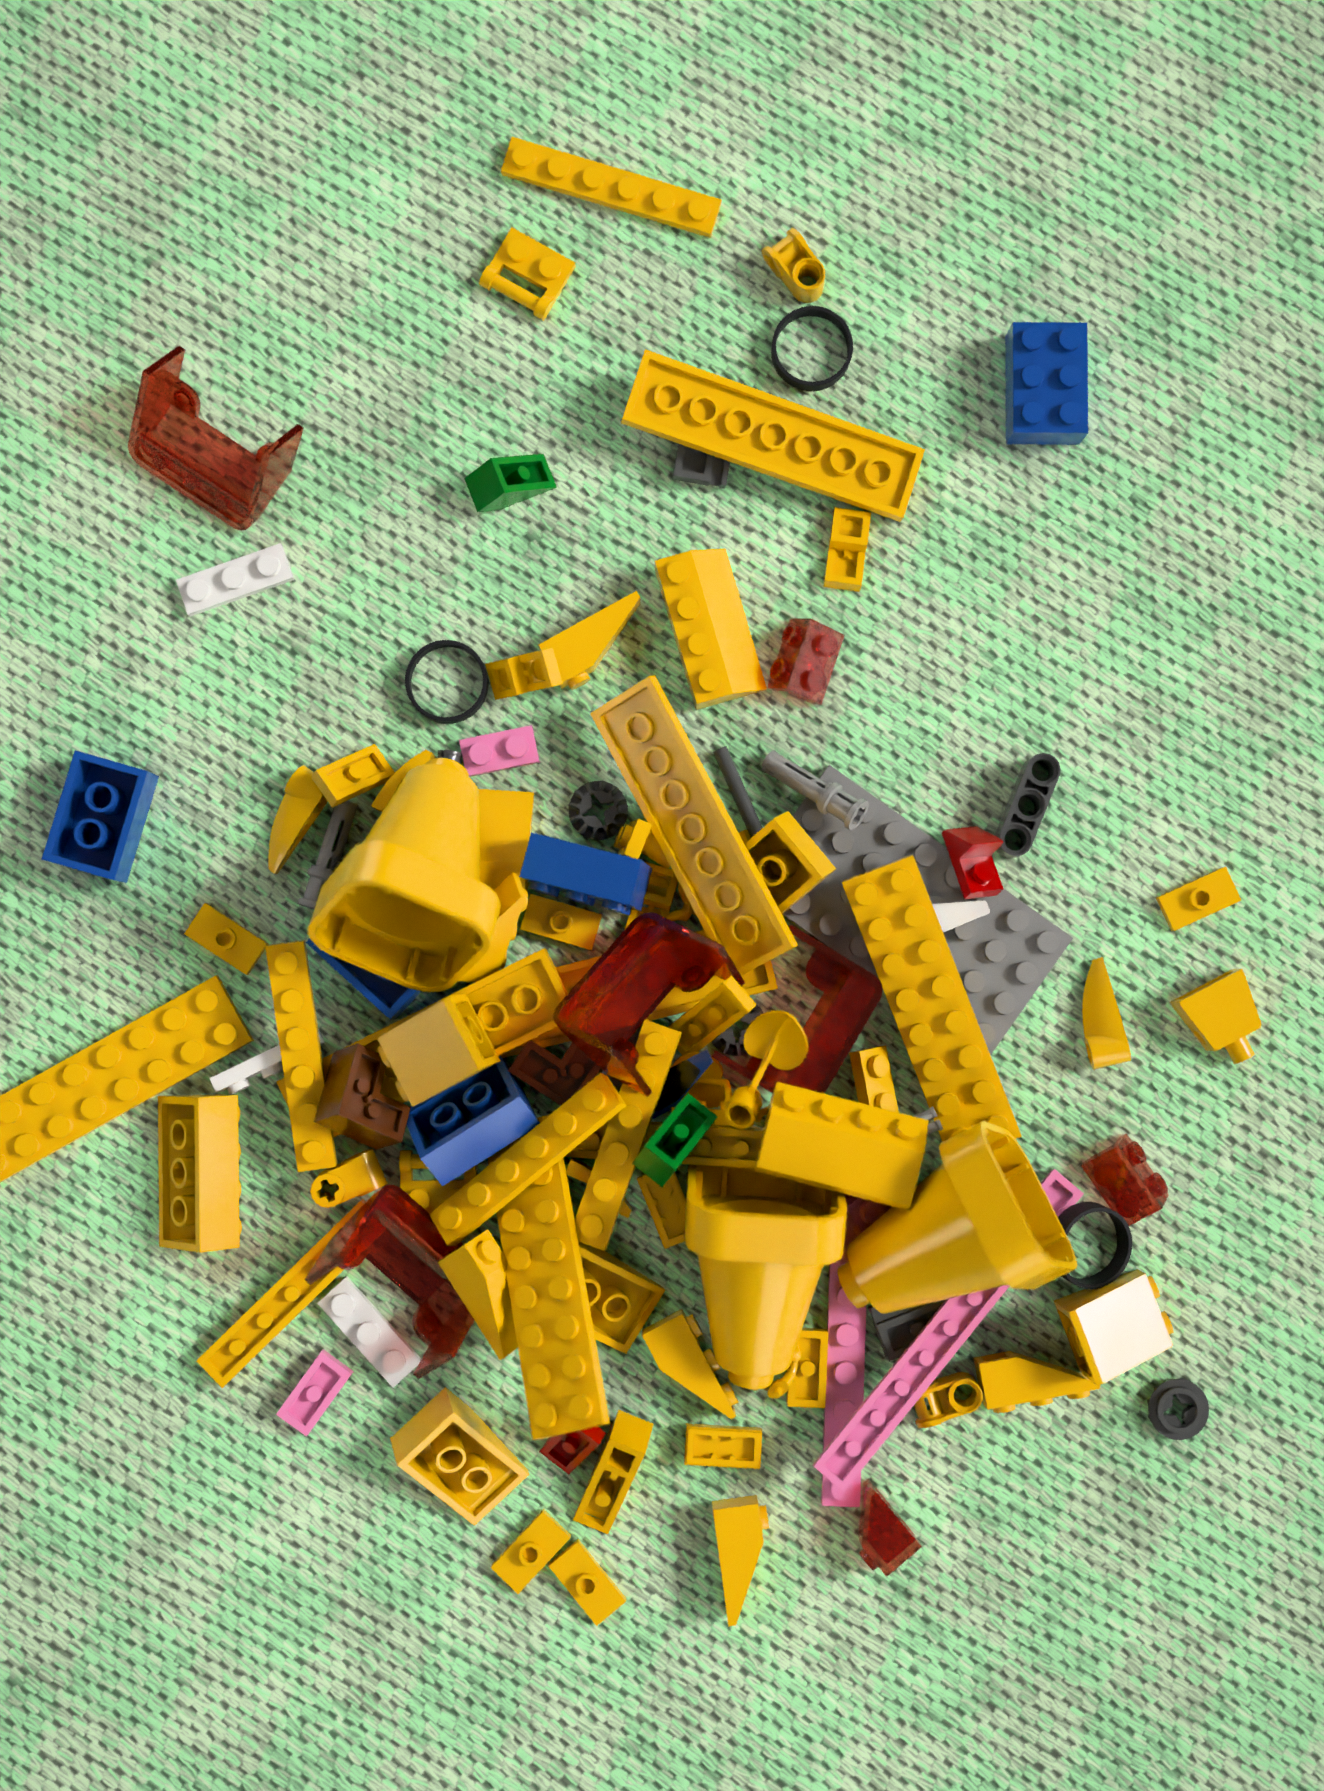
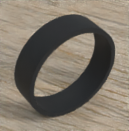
(818, 312)
(436, 645)
(1123, 1249)

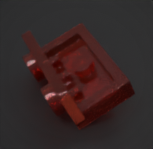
(805, 659)
(1127, 1180)

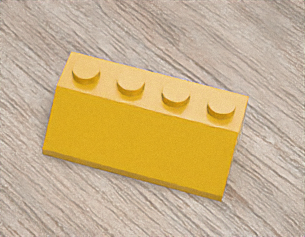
(709, 626)
(842, 1145)
(199, 1172)

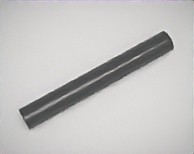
(738, 790)

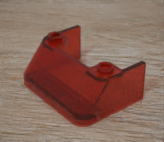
(198, 458)
(630, 984)
(833, 1025)
(406, 1248)

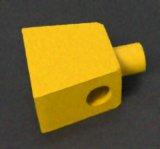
(1221, 1014)

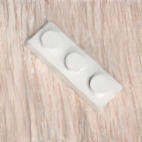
(235, 579)
(237, 1077)
(369, 1331)

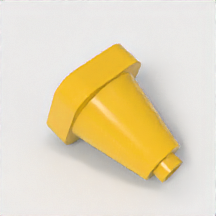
(413, 890)
(967, 1230)
(759, 1262)

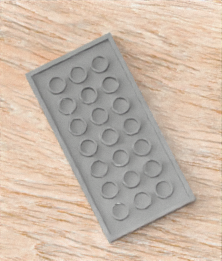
(997, 955)

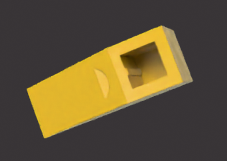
(512, 902)
(679, 1356)
(1017, 1379)

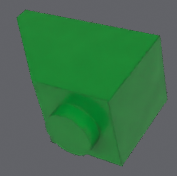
(508, 481)
(674, 1140)

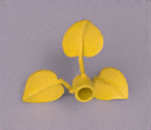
(770, 1037)

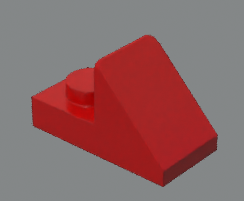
(972, 860)
(572, 1448)

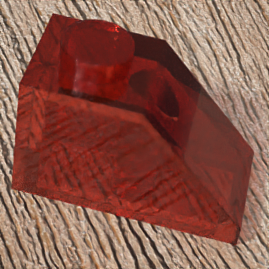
(883, 1533)

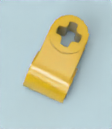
(793, 260)
(354, 1178)
(942, 1400)

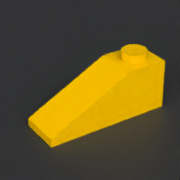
(586, 643)
(480, 1280)
(614, 1471)
(739, 1544)

